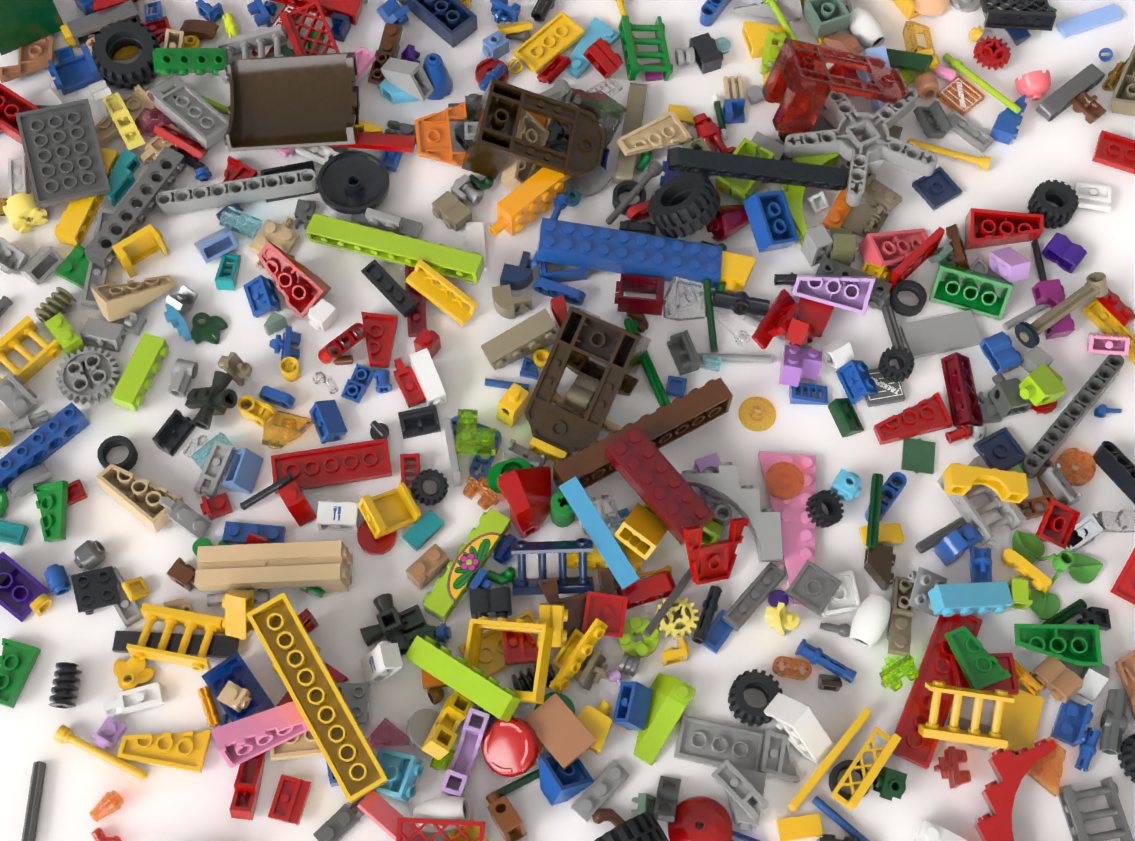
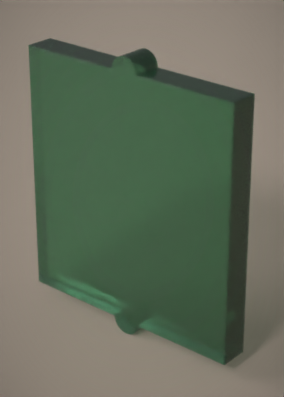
(918, 456)

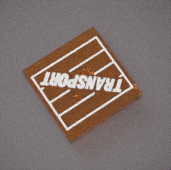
(960, 96)

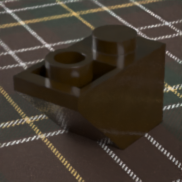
(878, 565)

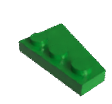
(53, 507)
(975, 662)
(15, 667)

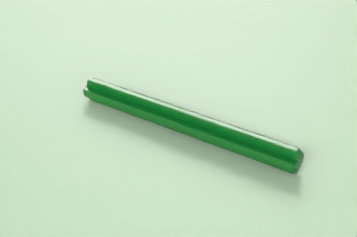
(649, 369)

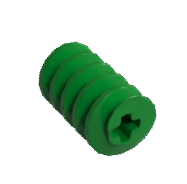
(561, 511)

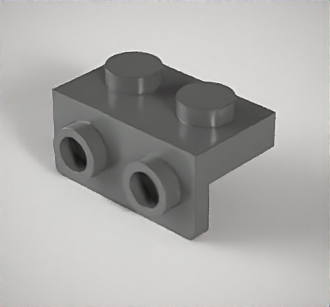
(933, 120)

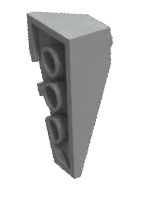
(790, 9)

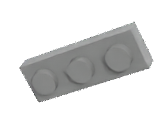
(600, 791)

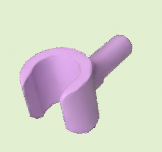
(614, 675)

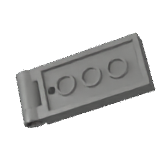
(189, 111)

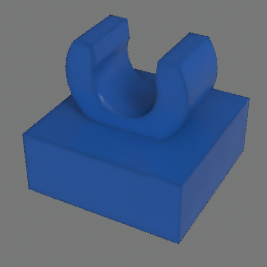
(479, 581)

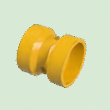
(290, 369)

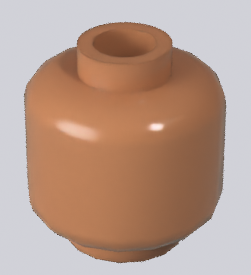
(926, 85)

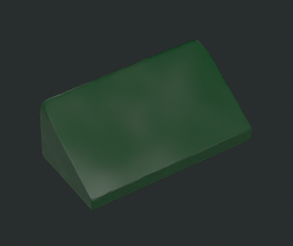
(845, 417)

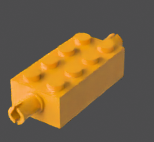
(528, 201)

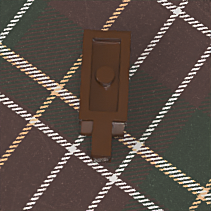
(957, 244)

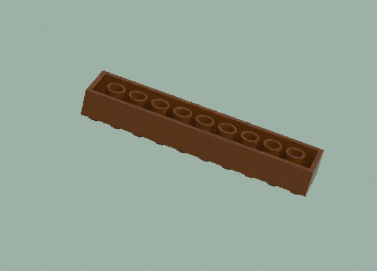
(661, 427)

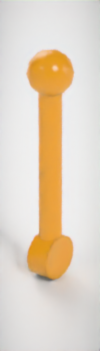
(667, 568)

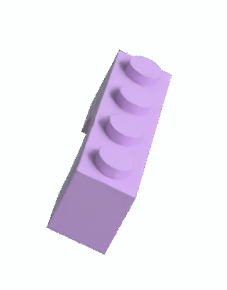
(466, 753)

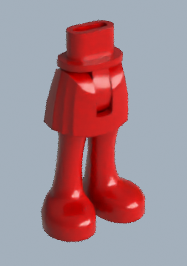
(710, 133)

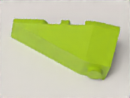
(667, 705)

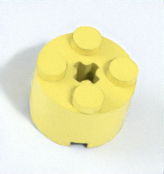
(24, 213)

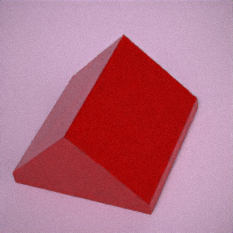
(1057, 524)

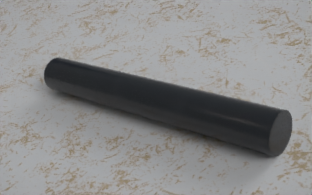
(1038, 260)
(266, 492)

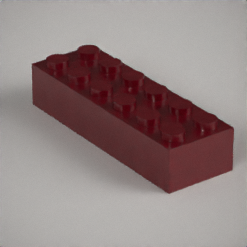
(658, 483)

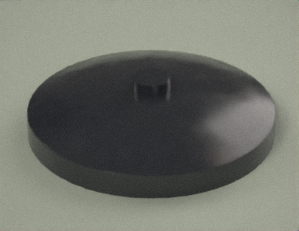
(353, 182)

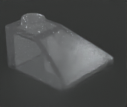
(684, 300)

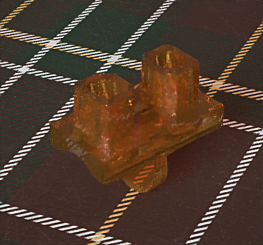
(474, 487)

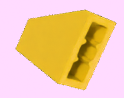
(755, 36)

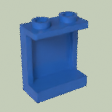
(75, 72)

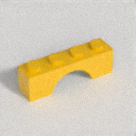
(1007, 484)

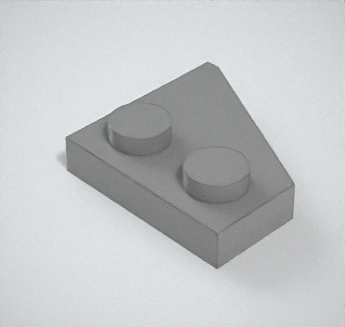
(777, 757)

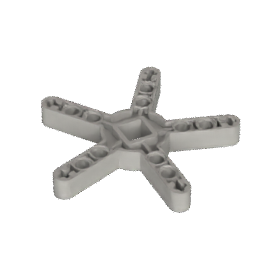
(859, 154)

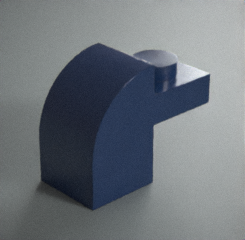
(518, 276)

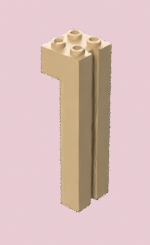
(274, 566)

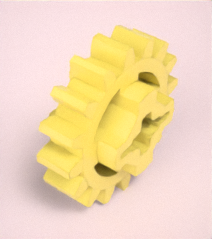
(684, 621)

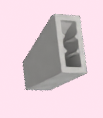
(408, 77)
(739, 816)

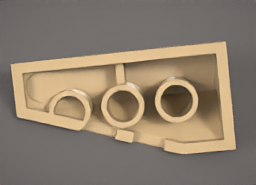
(119, 300)

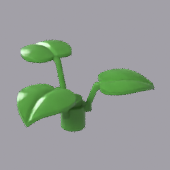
(1082, 570)

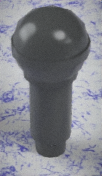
(523, 36)
(842, 629)

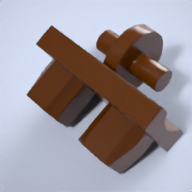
(1088, 106)

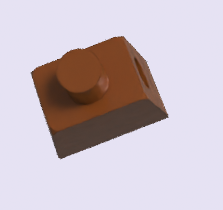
(505, 817)

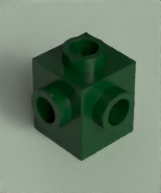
(890, 783)

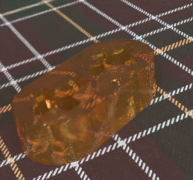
(790, 672)

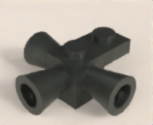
(211, 400)
(393, 623)

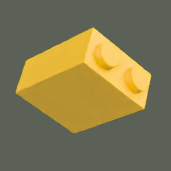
(641, 531)

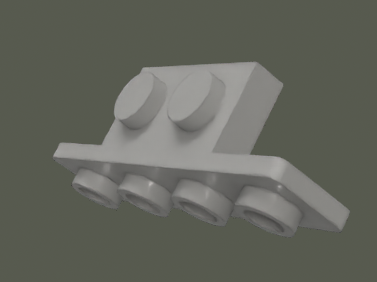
(389, 222)

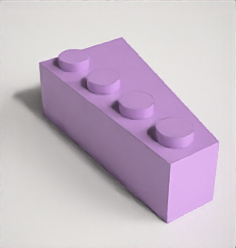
(839, 291)

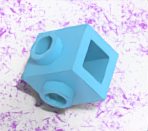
(846, 485)

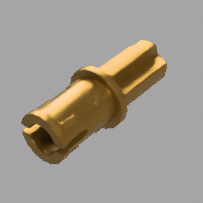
(1113, 76)

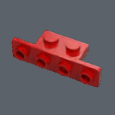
(776, 319)

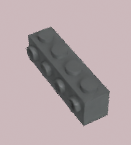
(880, 289)

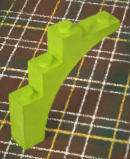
(795, 193)

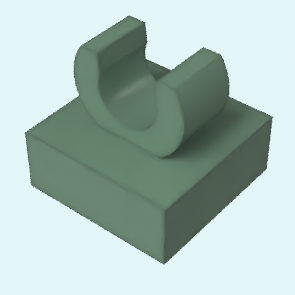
(941, 254)
(645, 803)

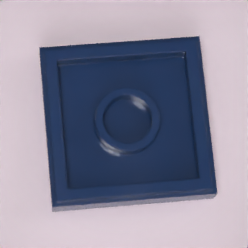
(937, 188)
(1000, 450)

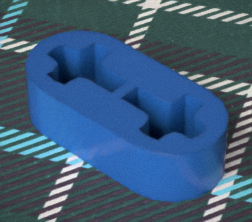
(277, 397)

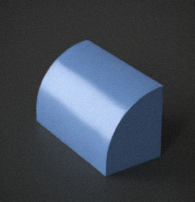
(216, 245)
(242, 471)

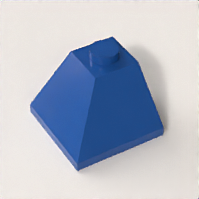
(559, 783)

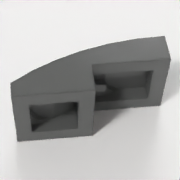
(667, 798)

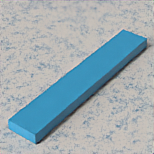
(599, 533)

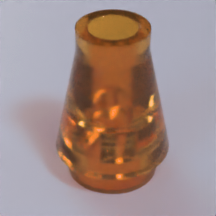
(107, 805)

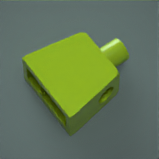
(1041, 386)

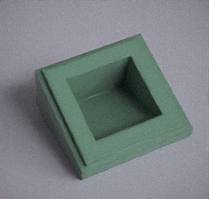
(274, 323)

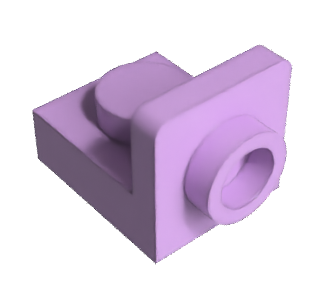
(109, 733)

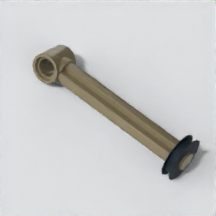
(1095, 287)

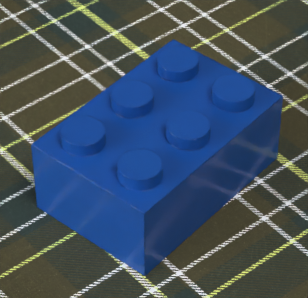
(771, 220)

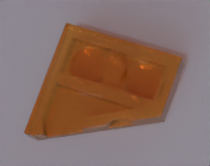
(1049, 769)

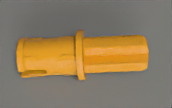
(1027, 679)

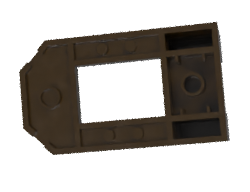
(497, 129)
(601, 341)

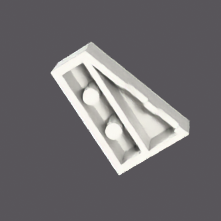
(801, 725)

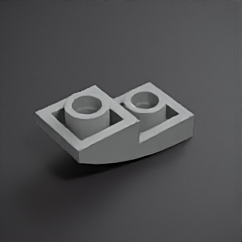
(24, 482)

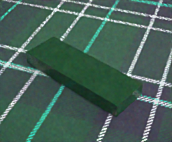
(909, 60)

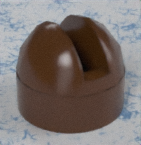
(435, 694)

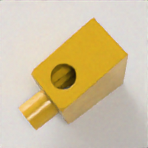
(735, 271)
(515, 403)
(597, 723)

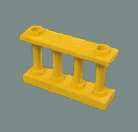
(12, 341)
(172, 618)
(973, 734)

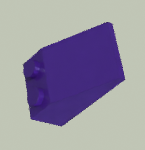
(18, 588)

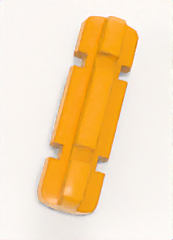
(209, 706)

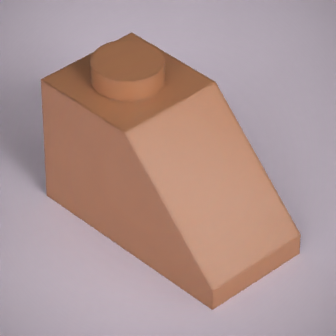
(843, 42)

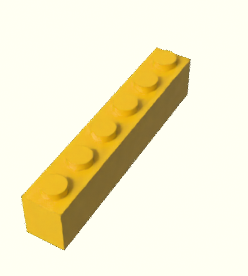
(81, 213)

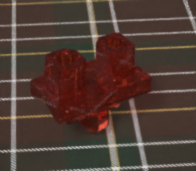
(949, 767)

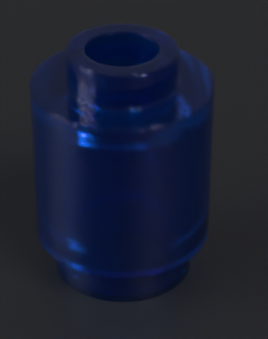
(502, 551)

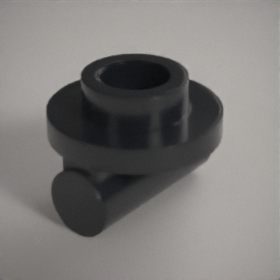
(378, 430)

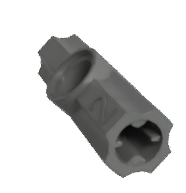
(1113, 722)

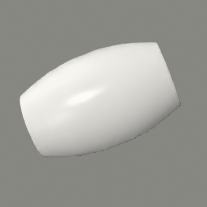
(866, 28)
(870, 621)
(442, 808)

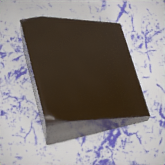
(829, 682)

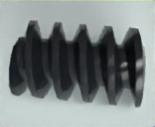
(526, 682)
(64, 685)

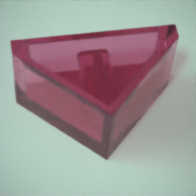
(387, 736)

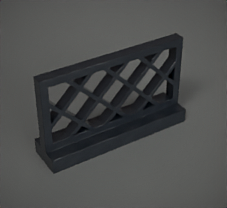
(1018, 19)

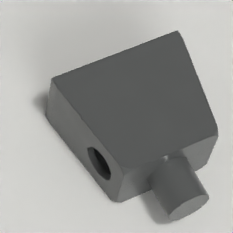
(1007, 396)

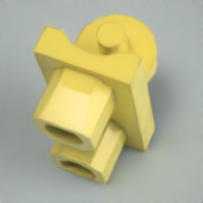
(780, 618)

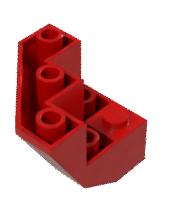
(528, 497)

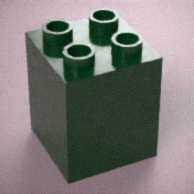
(26, 22)

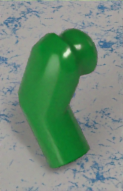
(646, 158)
(3, 502)
(502, 578)

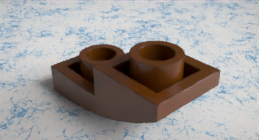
(201, 28)

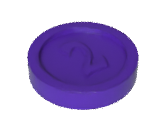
(777, 596)

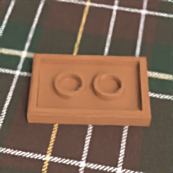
(560, 731)

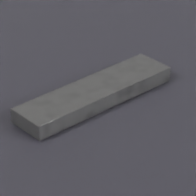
(753, 596)

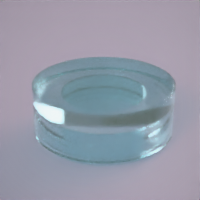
(723, 45)

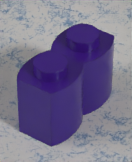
(1064, 252)

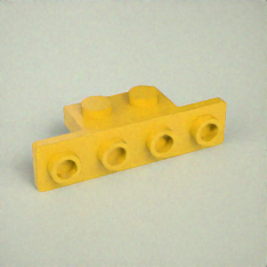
(574, 653)

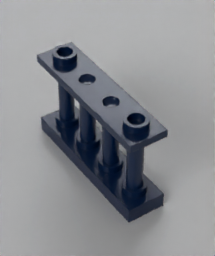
(565, 584)

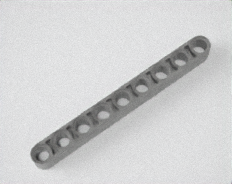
(249, 190)

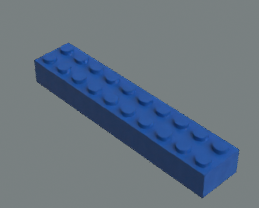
(627, 252)

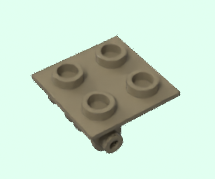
(865, 219)

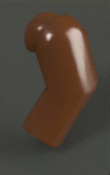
(641, 320)
(343, 360)
(607, 814)

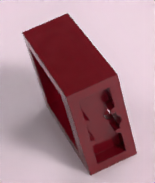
(640, 284)

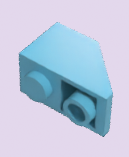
(395, 94)

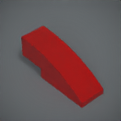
(247, 788)

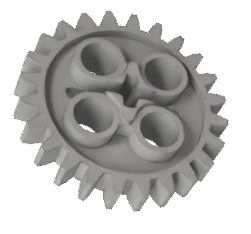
(71, 382)

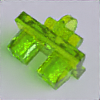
(895, 670)

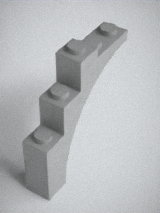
(746, 501)

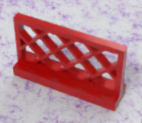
(293, 32)
(435, 822)

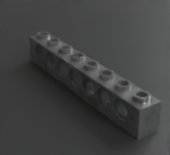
(147, 184)

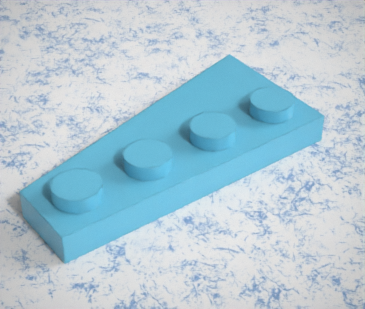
(595, 30)

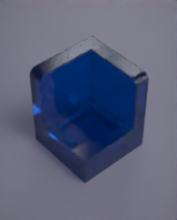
(340, 27)

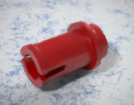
(963, 432)

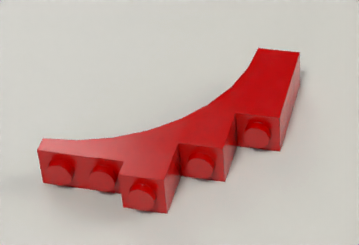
(1001, 796)

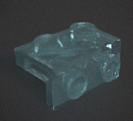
(240, 222)

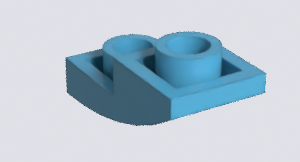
(177, 321)

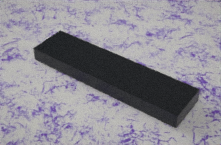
(389, 288)

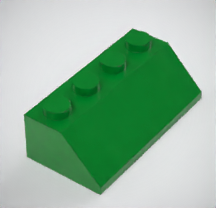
(970, 290)

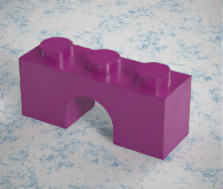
(1051, 294)

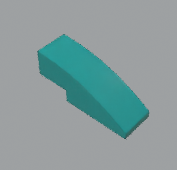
(122, 176)

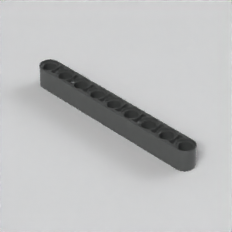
(1099, 383)

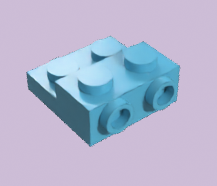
(402, 774)

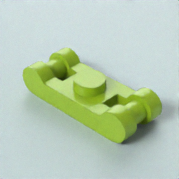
(770, 50)

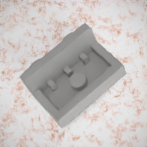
(11, 257)

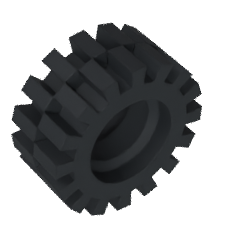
(892, 373)
(435, 476)
(832, 504)

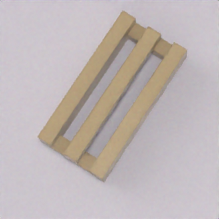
(732, 80)

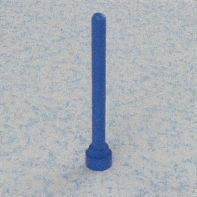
(560, 202)

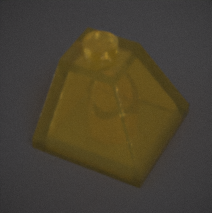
(283, 429)

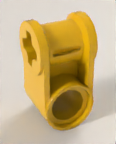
(258, 412)

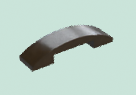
(582, 363)

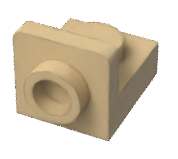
(235, 696)

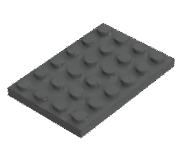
(63, 153)

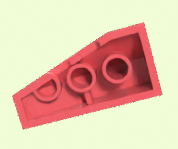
(891, 246)

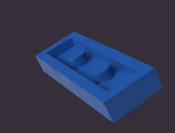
(237, 532)

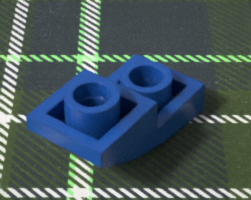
(358, 384)

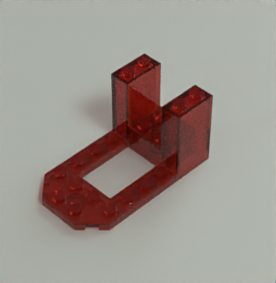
(803, 83)

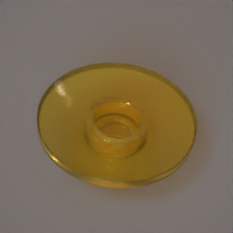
(757, 421)

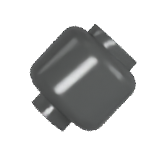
(89, 554)

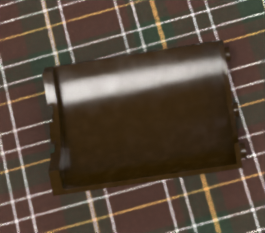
(292, 101)

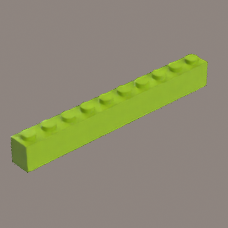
(395, 247)

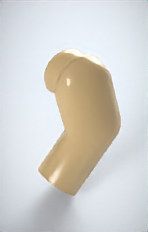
(179, 604)

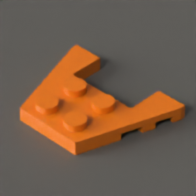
(434, 135)

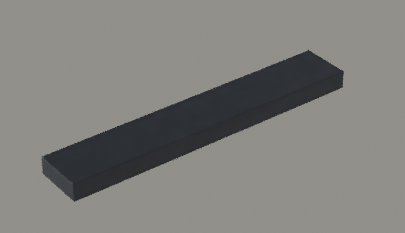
(219, 647)

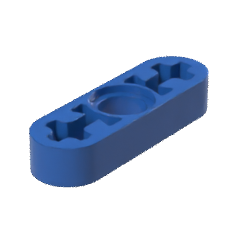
(555, 289)

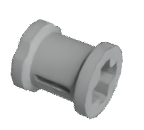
(472, 194)

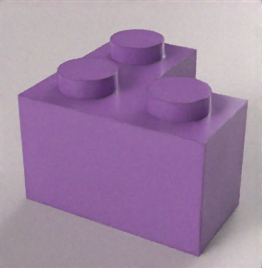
(799, 363)

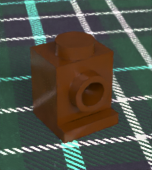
(182, 574)

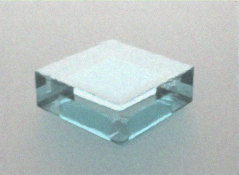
(711, 362)

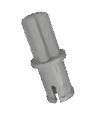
(29, 421)

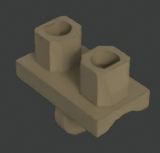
(235, 367)
(593, 671)

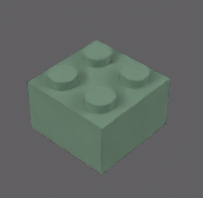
(826, 16)

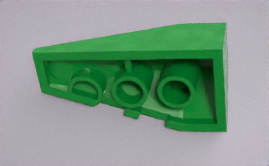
(1066, 642)

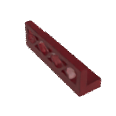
(960, 393)

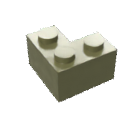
(843, 245)

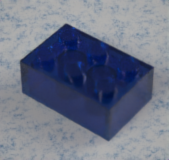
(236, 671)

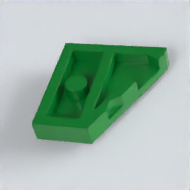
(74, 267)

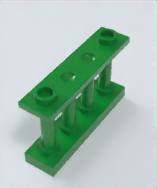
(631, 54)

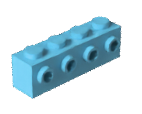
(970, 598)

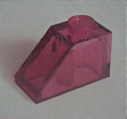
(149, 119)

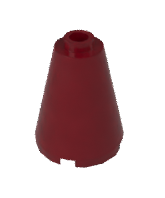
(727, 221)

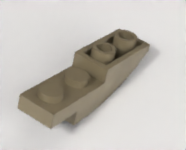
(875, 191)
(900, 617)

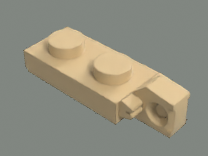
(154, 148)

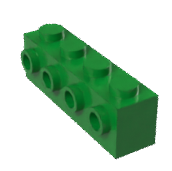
(189, 61)

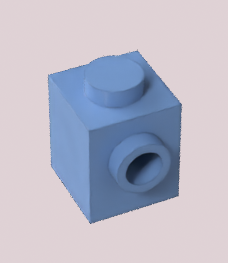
(495, 45)

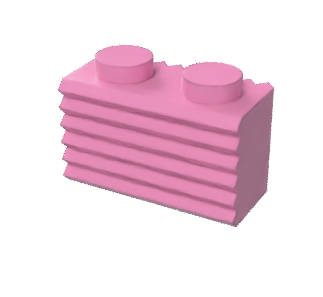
(1108, 343)

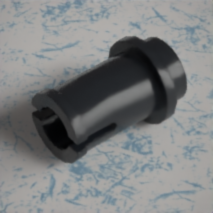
(785, 279)

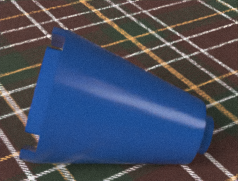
(438, 76)

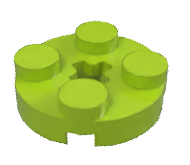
(641, 648)

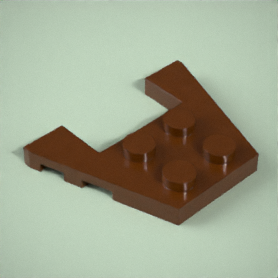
(576, 603)

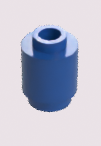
(57, 579)

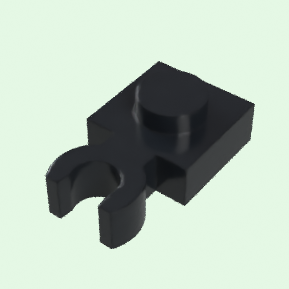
(1094, 616)

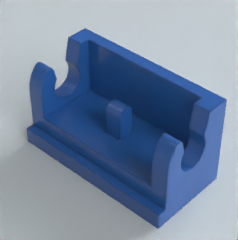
(327, 421)

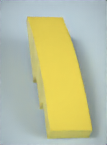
(123, 121)

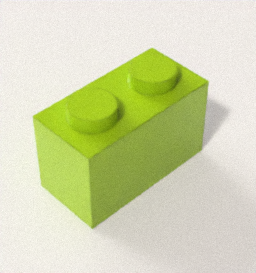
(64, 334)

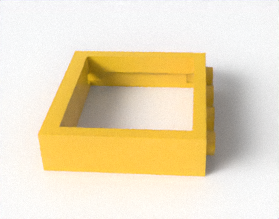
(502, 624)

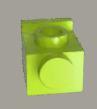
(1020, 593)

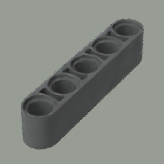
(1061, 98)

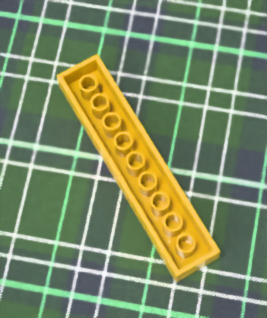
(317, 698)

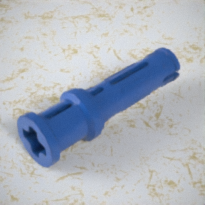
(817, 656)

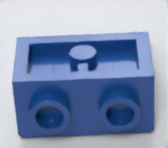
(261, 296)
(856, 380)
(1071, 722)

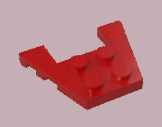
(716, 559)

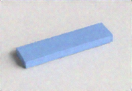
(1089, 20)

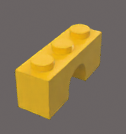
(443, 731)

